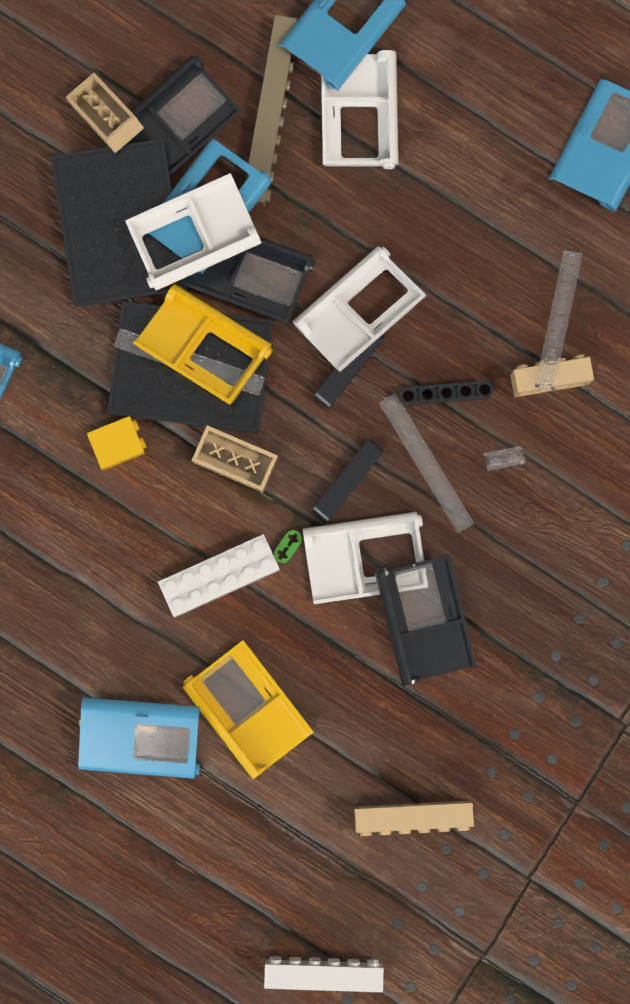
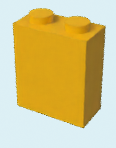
(117, 443)

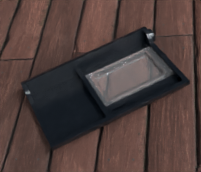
(182, 109)
(265, 275)
(425, 619)

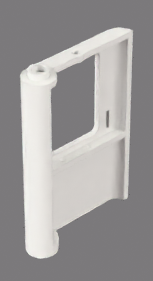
(368, 86)
(219, 220)
(337, 328)
(336, 557)

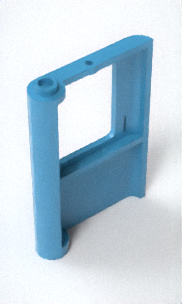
(331, 46)
(182, 234)

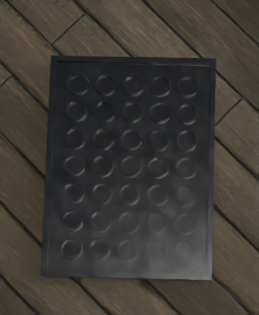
(94, 199)
(161, 394)

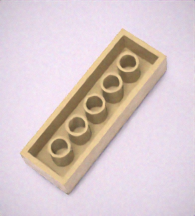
(414, 817)

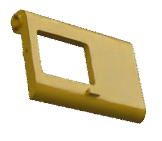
(181, 328)

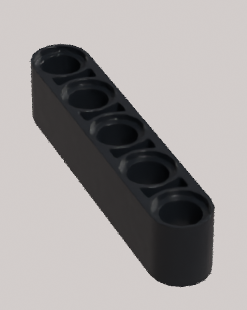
(339, 381)
(454, 388)
(348, 480)

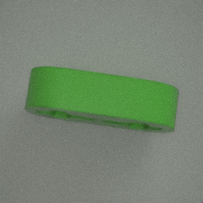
(291, 550)

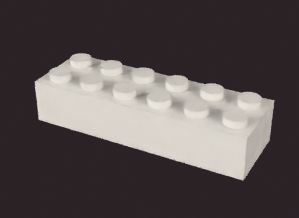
(218, 576)
(323, 975)

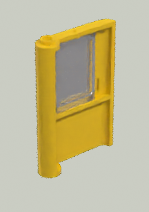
(243, 713)

